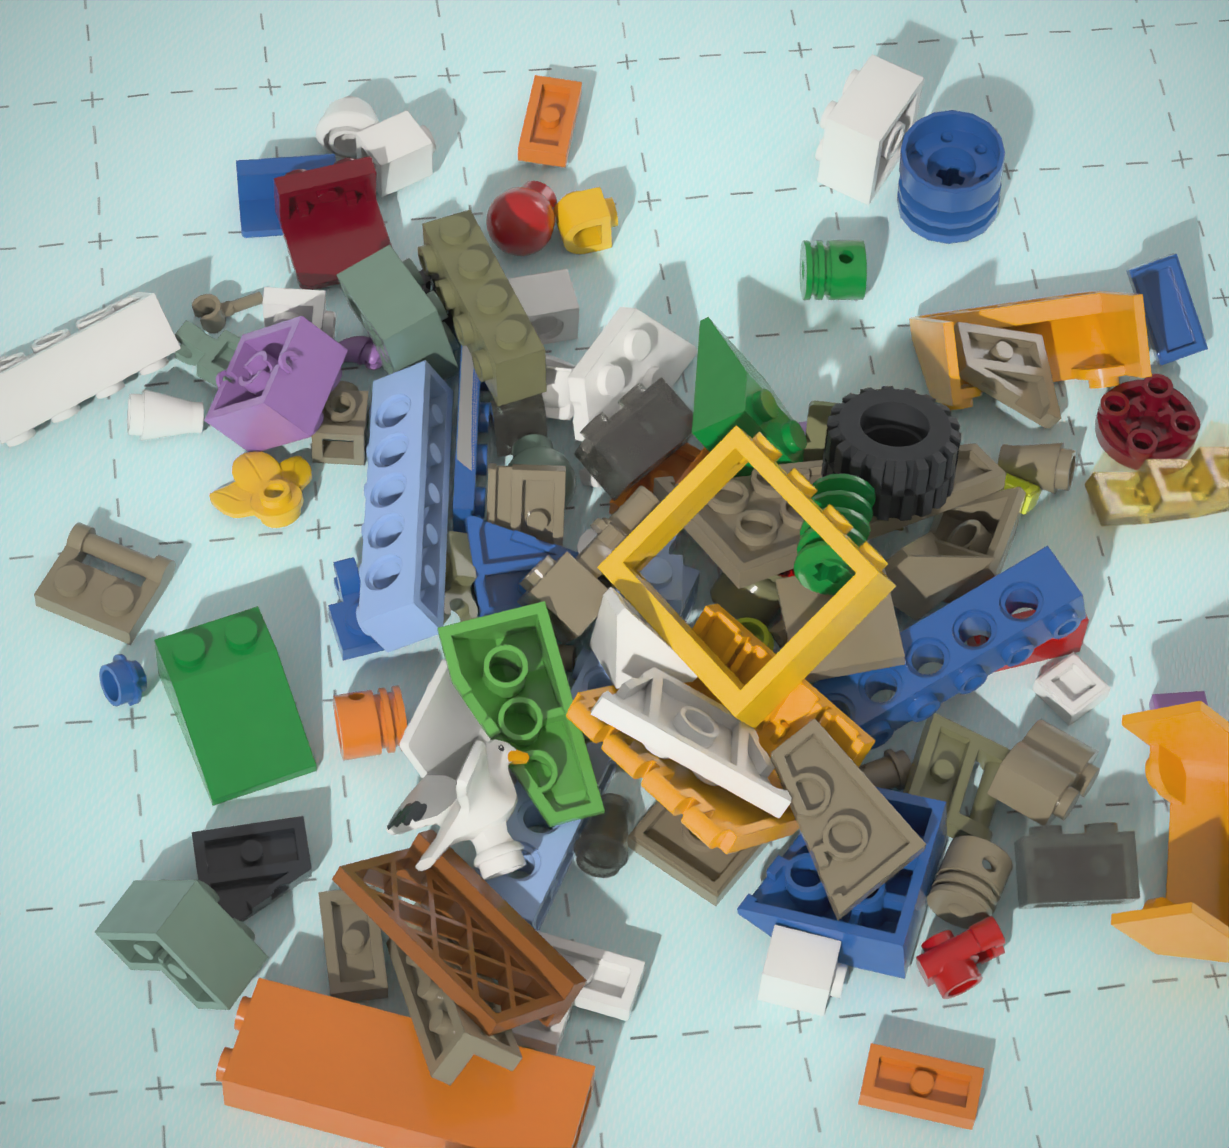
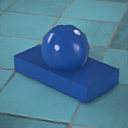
(1168, 309)

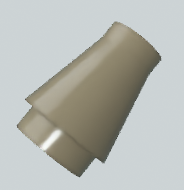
(1040, 464)

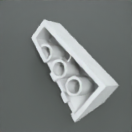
(76, 366)

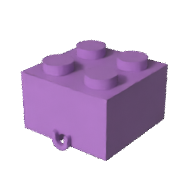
(277, 385)

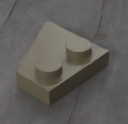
(1009, 368)

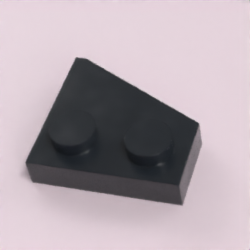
(252, 863)

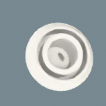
(340, 124)

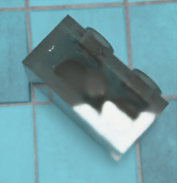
(636, 438)
(1076, 868)

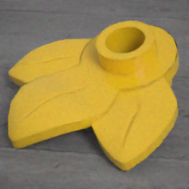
(264, 489)

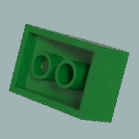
(736, 394)
(234, 705)

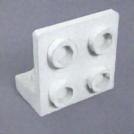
(442, 730)

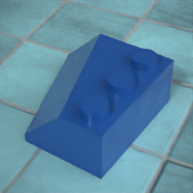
(882, 927)

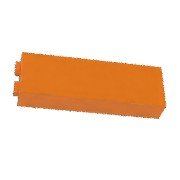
(368, 1079)

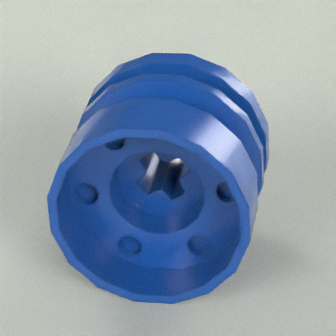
(950, 176)

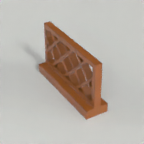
(491, 936)

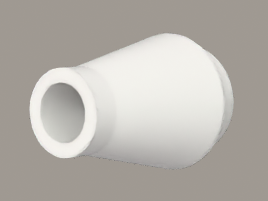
(161, 415)

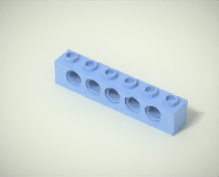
(406, 508)

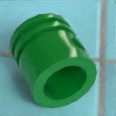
(833, 270)

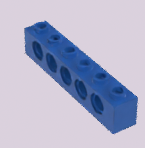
(1032, 583)

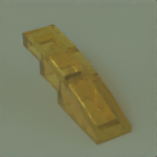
(1163, 489)

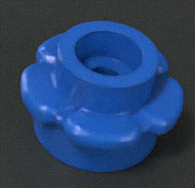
(123, 681)

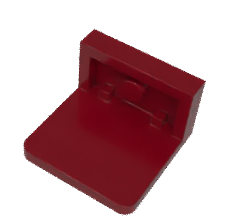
(329, 219)

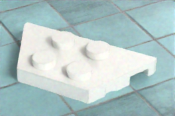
(624, 354)
(696, 733)

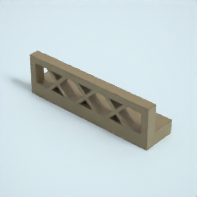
(442, 1027)

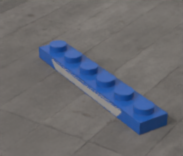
(470, 456)

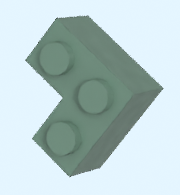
(399, 314)
(187, 937)

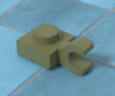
(458, 578)

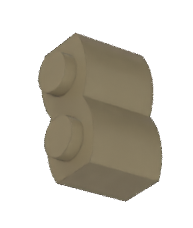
(1045, 774)

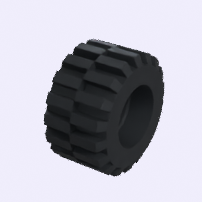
(898, 446)

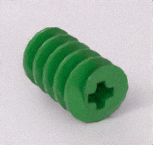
(816, 562)

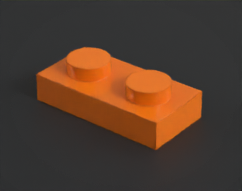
(549, 121)
(921, 1086)

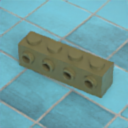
(483, 308)

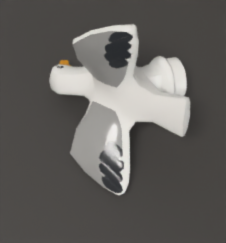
(468, 809)

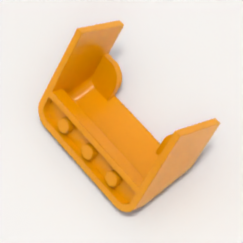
(1084, 336)
(1192, 773)

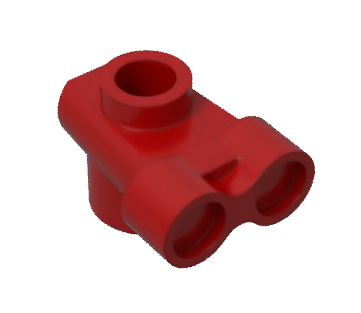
(952, 959)

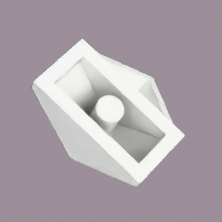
(630, 645)

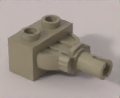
(571, 583)

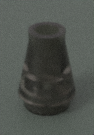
(604, 839)

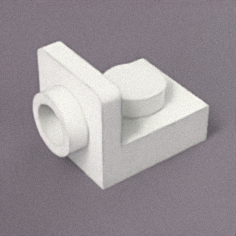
(289, 303)

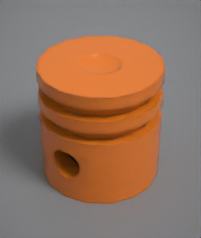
(369, 722)

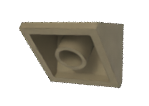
(984, 527)

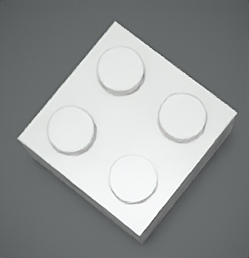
(867, 128)

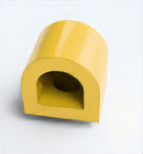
(586, 221)

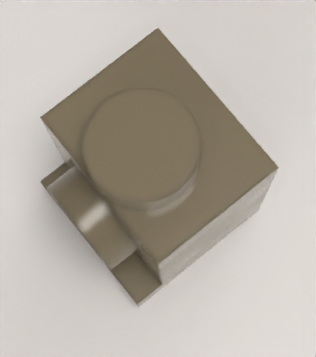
(344, 419)

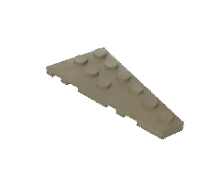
(757, 532)

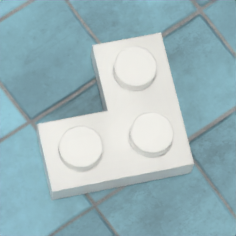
(609, 990)

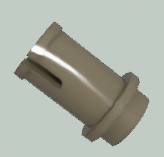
(889, 770)

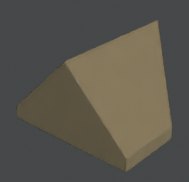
(930, 572)

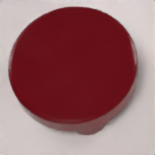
(1146, 422)

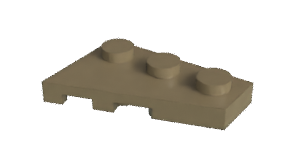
(843, 818)

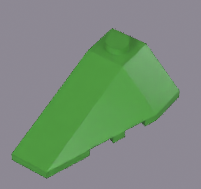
(520, 695)

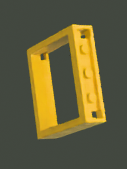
(812, 642)

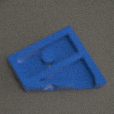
(502, 562)

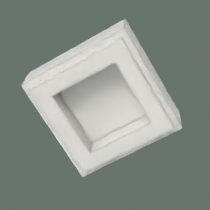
(1071, 688)

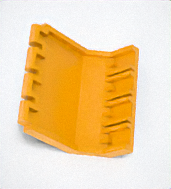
(708, 810)

